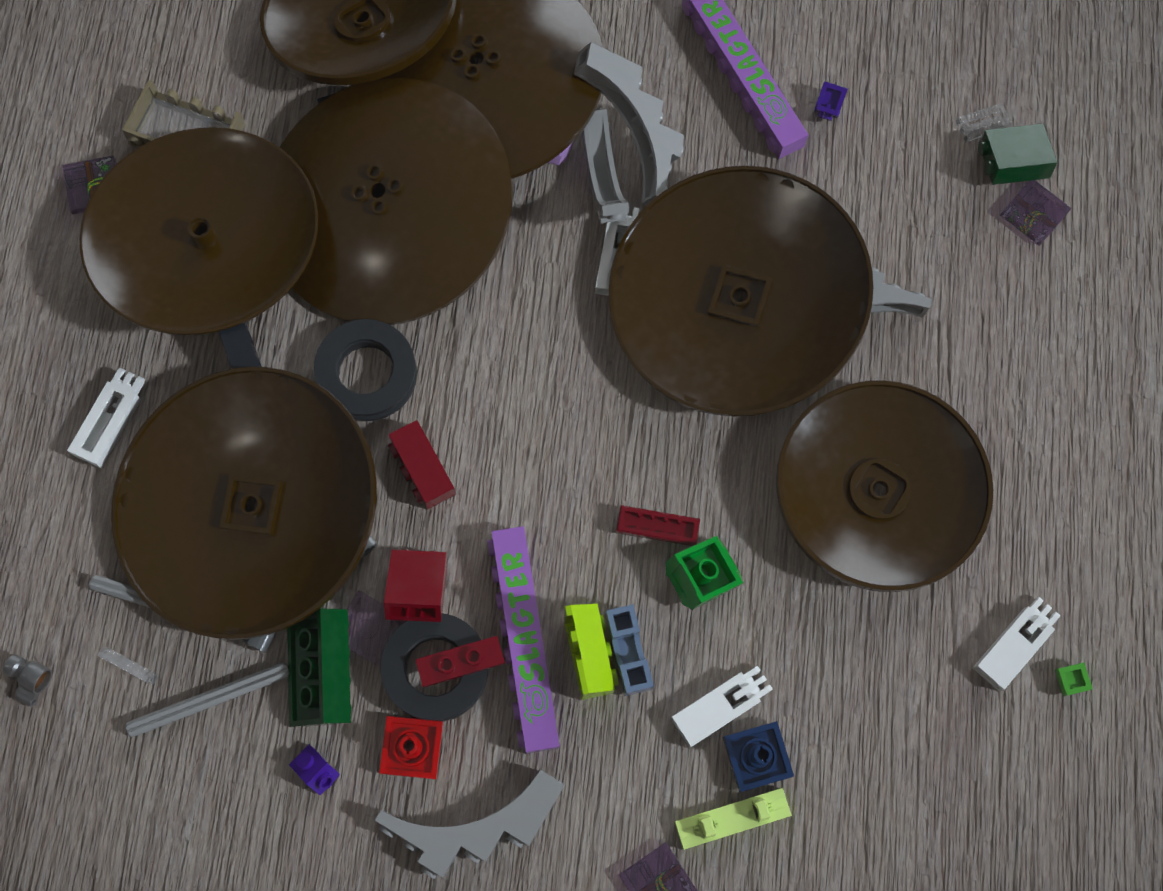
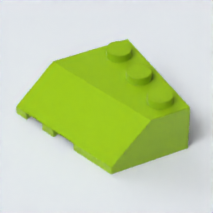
(589, 650)

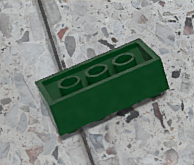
(319, 669)

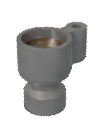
(31, 678)

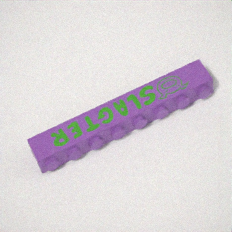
(747, 75)
(525, 641)

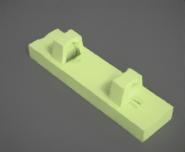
(732, 818)

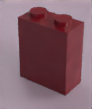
(415, 585)

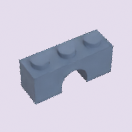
(627, 649)

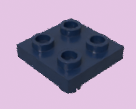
(758, 756)

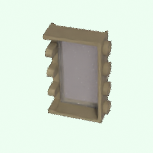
(163, 114)

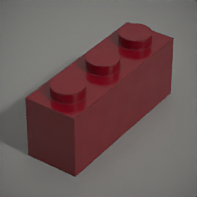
(421, 465)

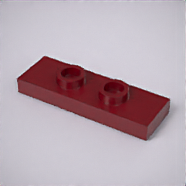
(658, 525)
(460, 661)

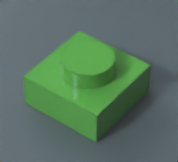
(1073, 679)

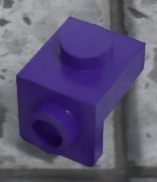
(830, 101)
(314, 769)

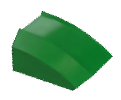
(703, 572)

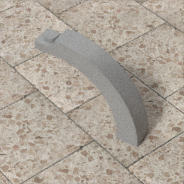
(601, 169)

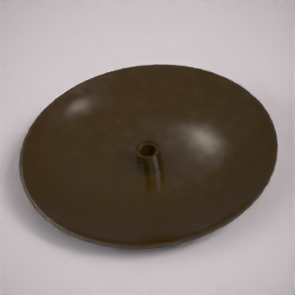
(147, 225)

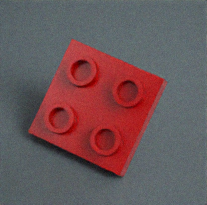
(411, 747)

